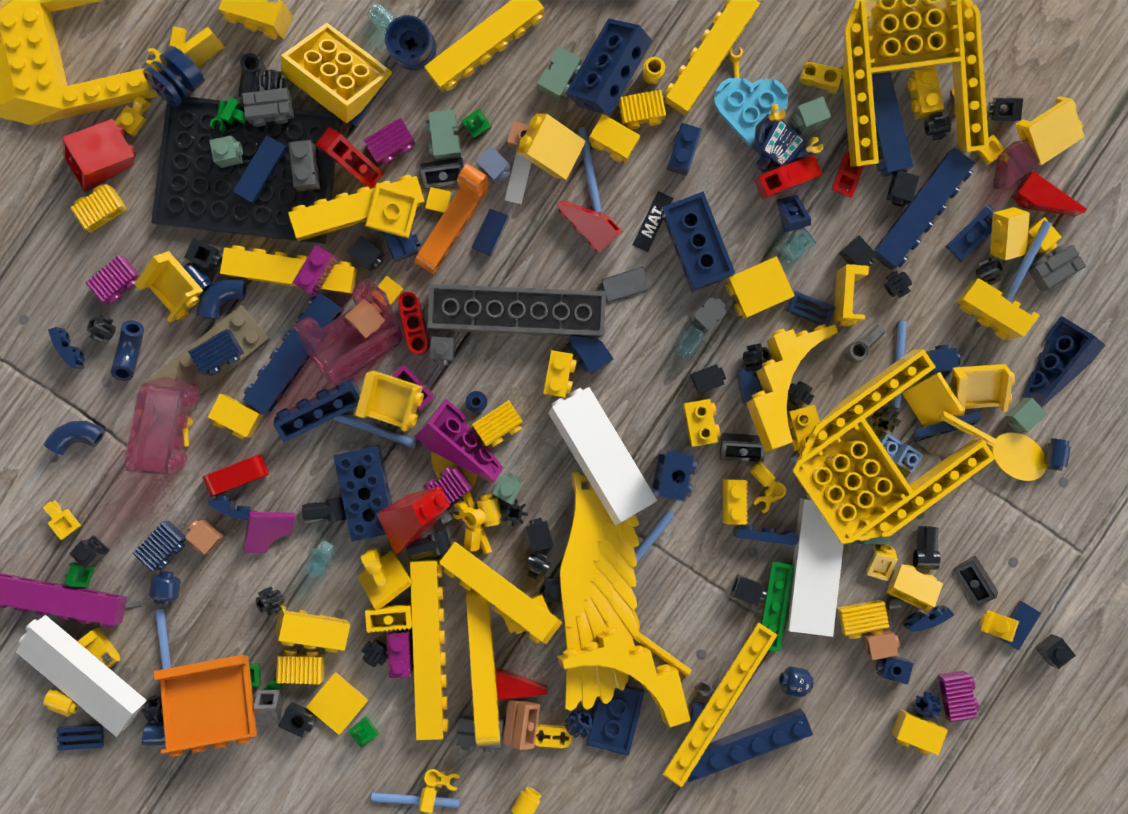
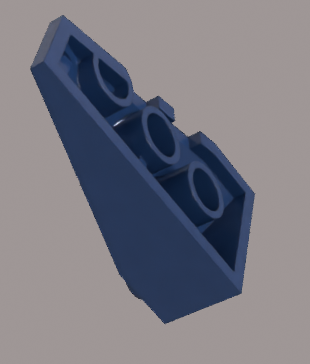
(1064, 357)

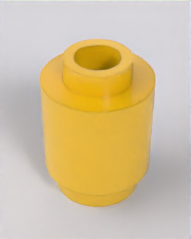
(653, 64)
(491, 508)
(60, 703)
(526, 802)

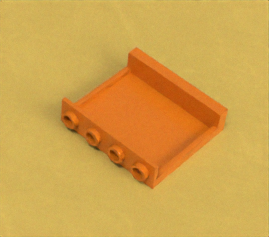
(207, 704)

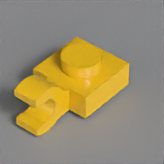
(131, 118)
(62, 522)

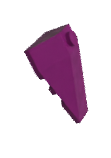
(453, 439)

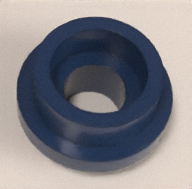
(483, 401)

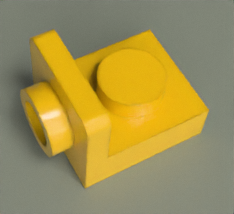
(882, 562)
(999, 625)

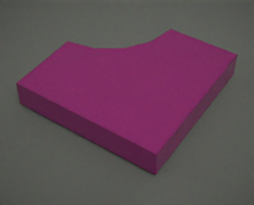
(265, 528)

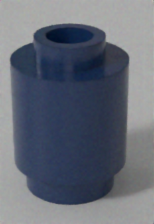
(198, 275)
(1057, 454)

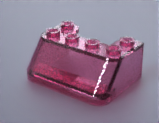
(342, 350)
(158, 426)

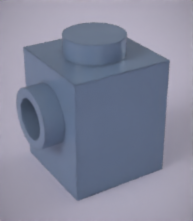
(493, 165)

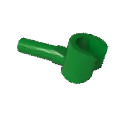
(215, 121)
(272, 685)

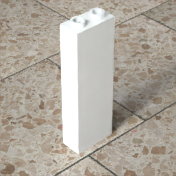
(601, 455)
(815, 574)
(80, 675)

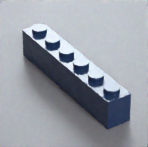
(890, 131)
(926, 204)
(288, 359)
(752, 743)

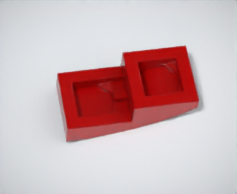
(846, 177)

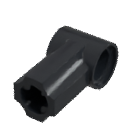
(250, 78)
(330, 510)
(434, 544)
(926, 554)

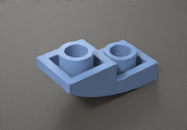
(900, 453)

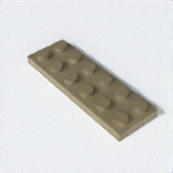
(247, 333)

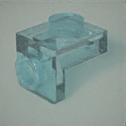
(796, 245)

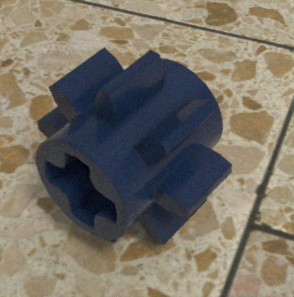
(927, 706)
(579, 724)

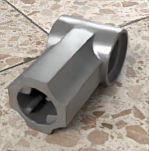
(865, 342)

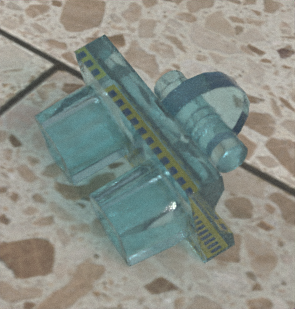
(320, 559)

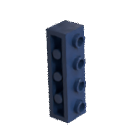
(317, 410)

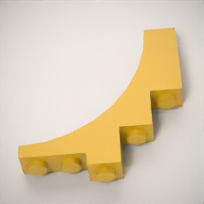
(769, 406)
(612, 652)

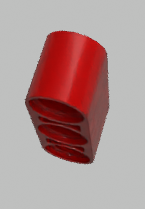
(408, 314)
(235, 475)

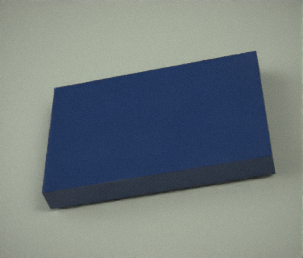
(616, 721)

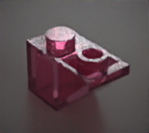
(1014, 163)

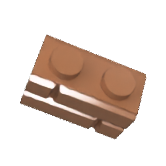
(521, 723)

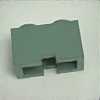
(561, 73)
(810, 116)
(442, 128)

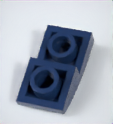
(71, 355)
(228, 507)
(921, 621)

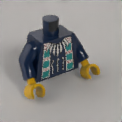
(779, 142)

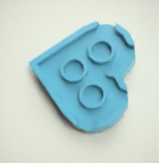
(747, 103)

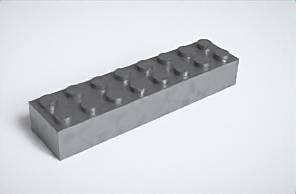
(516, 310)

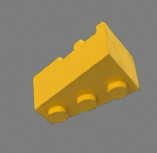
(259, 15)
(995, 310)
(311, 630)

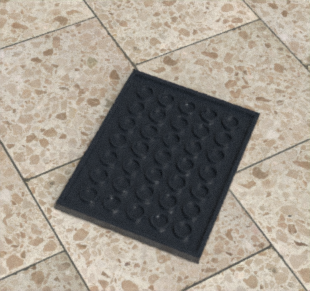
(200, 193)

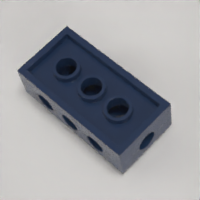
(609, 66)
(706, 230)
(679, 487)
(351, 490)

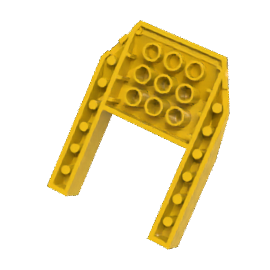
(907, 36)
(33, 72)
(854, 475)

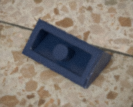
(490, 232)

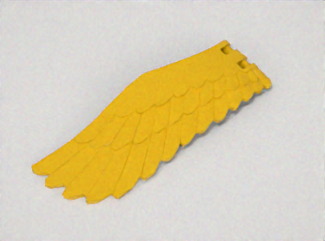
(596, 591)

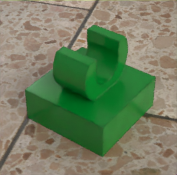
(232, 112)
(476, 124)
(78, 575)
(363, 732)

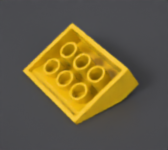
(334, 72)

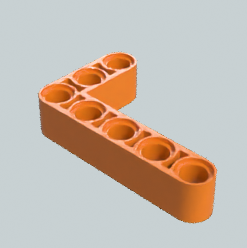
(472, 190)

